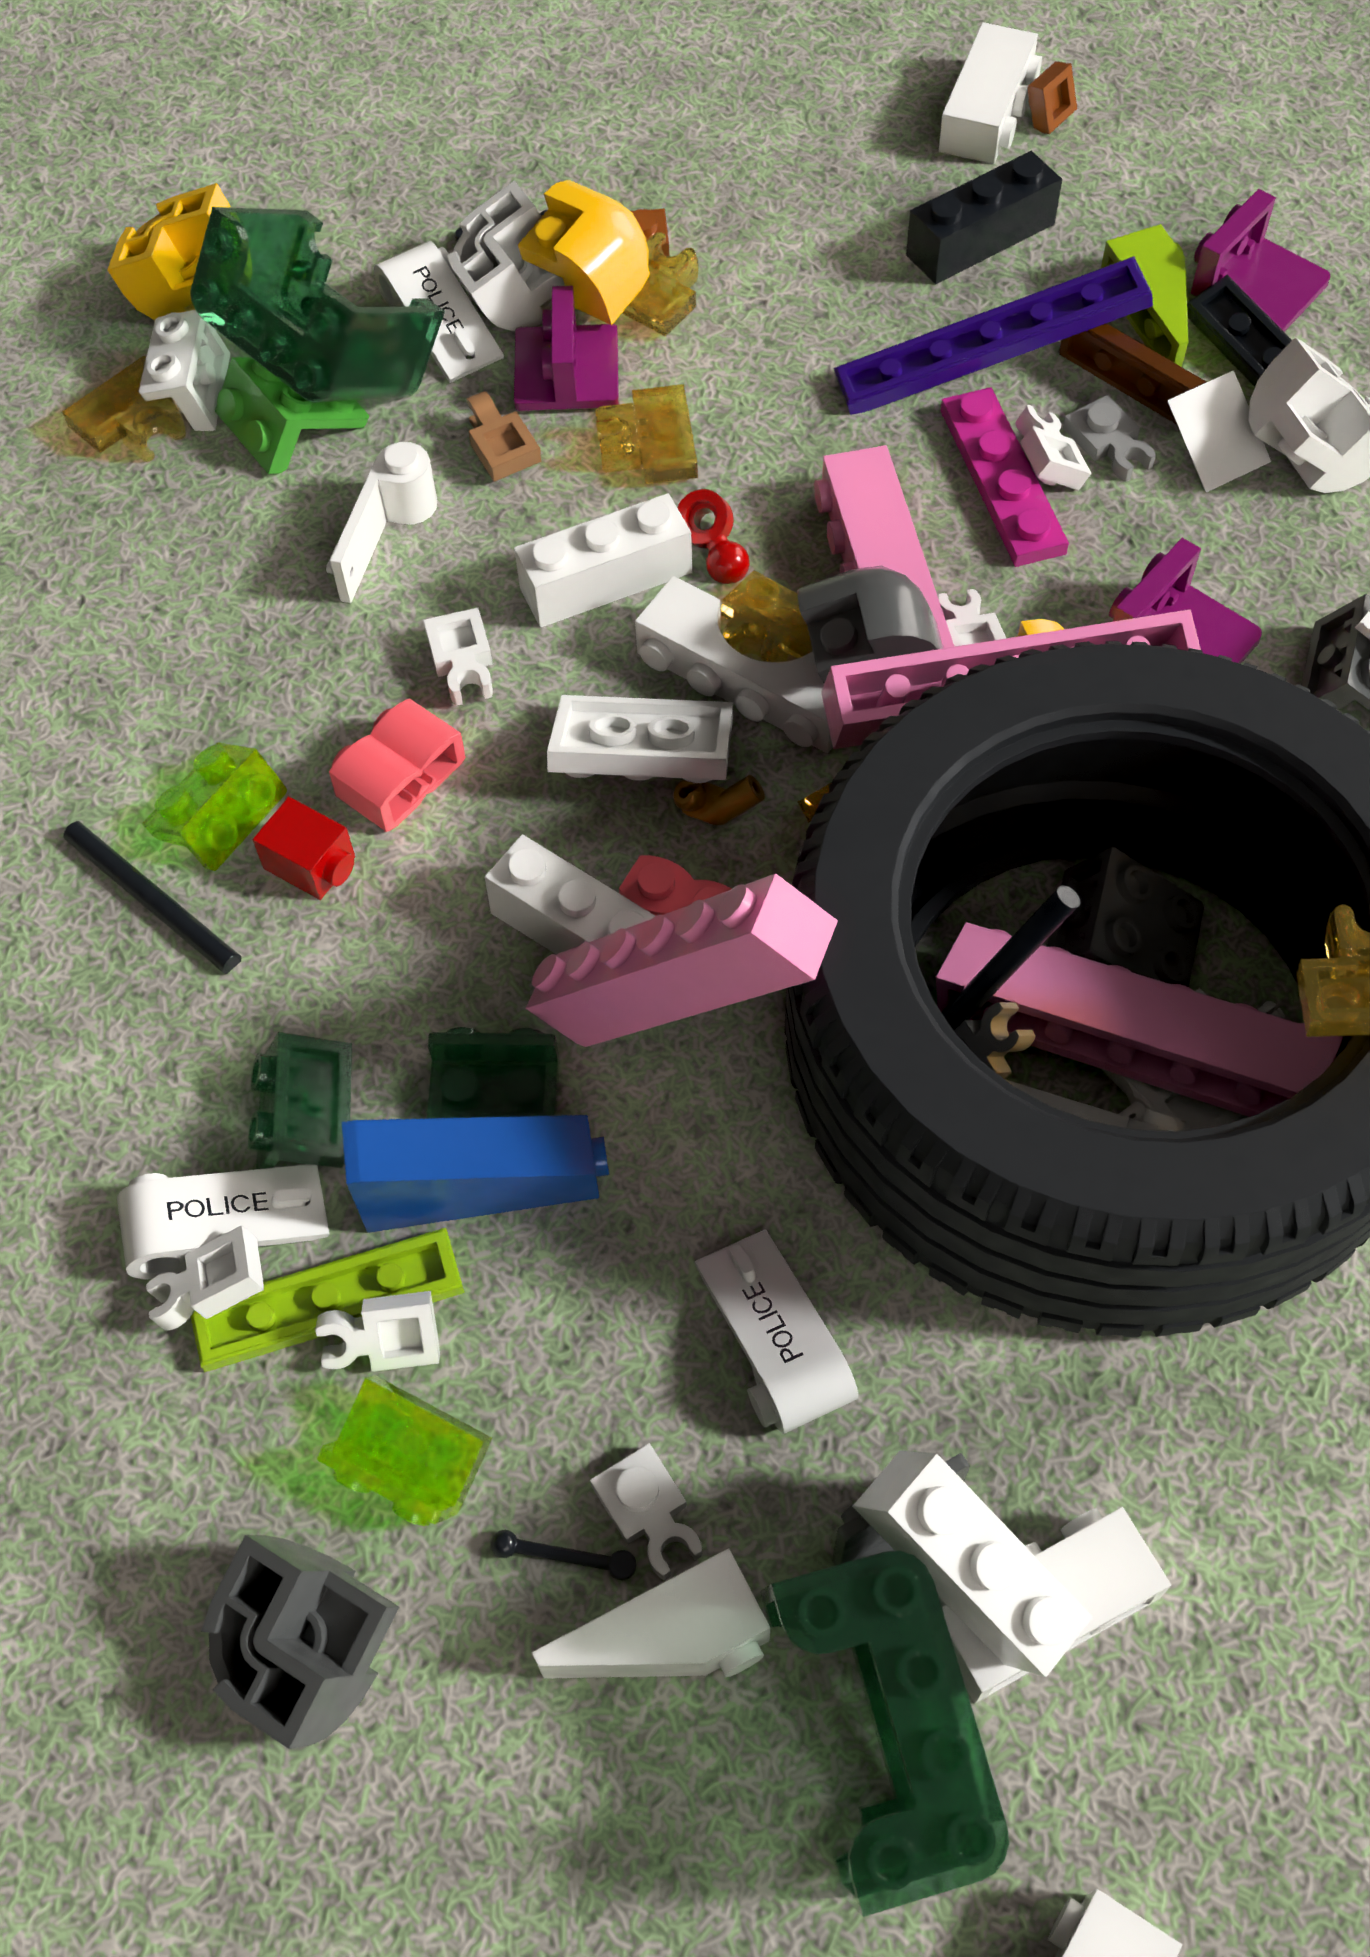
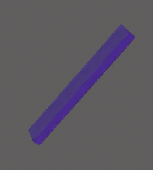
(994, 336)

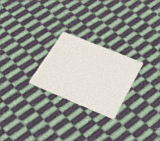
(1218, 431)

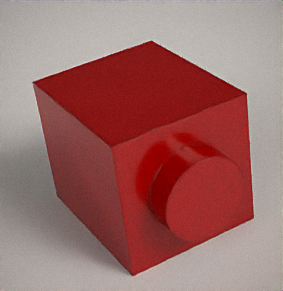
(305, 848)

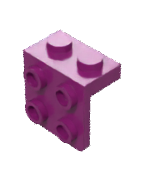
(1268, 273)
(1168, 589)

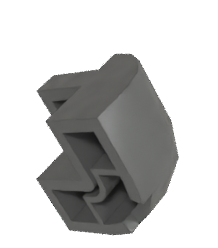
(866, 617)
(293, 1639)

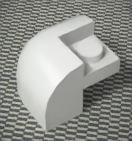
(491, 263)
(1313, 418)

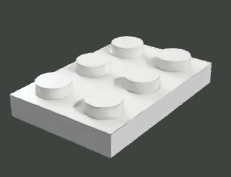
(641, 738)

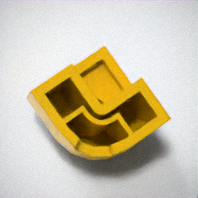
(592, 247)
(161, 257)

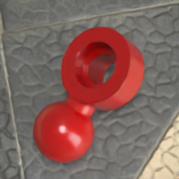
(726, 559)

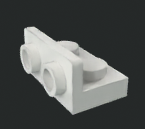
(187, 364)

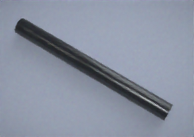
(152, 897)
(1012, 955)

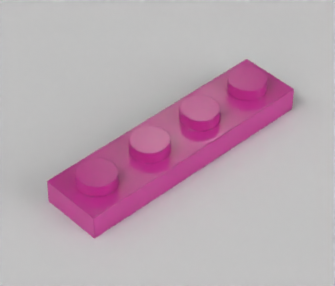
(1004, 477)

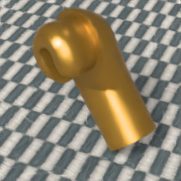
(715, 803)

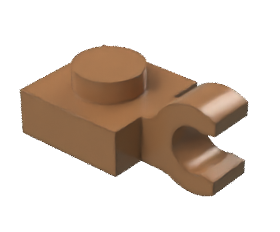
(499, 441)

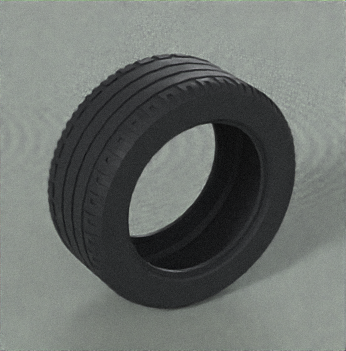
(962, 1171)

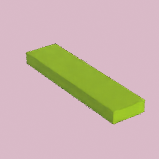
(290, 1305)

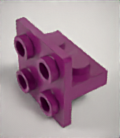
(565, 362)

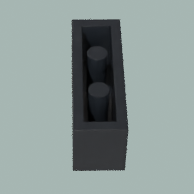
(983, 217)

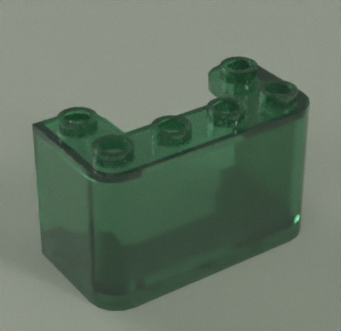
(270, 297)
(945, 1807)

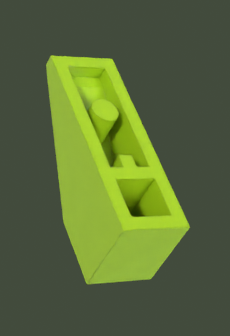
(1164, 268)

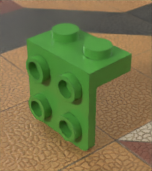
(270, 414)

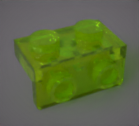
(216, 803)
(406, 1453)

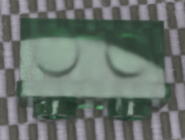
(493, 1073)
(301, 1101)

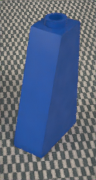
(468, 1166)

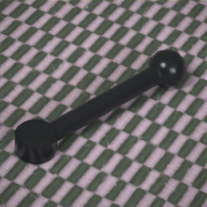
(620, 1563)

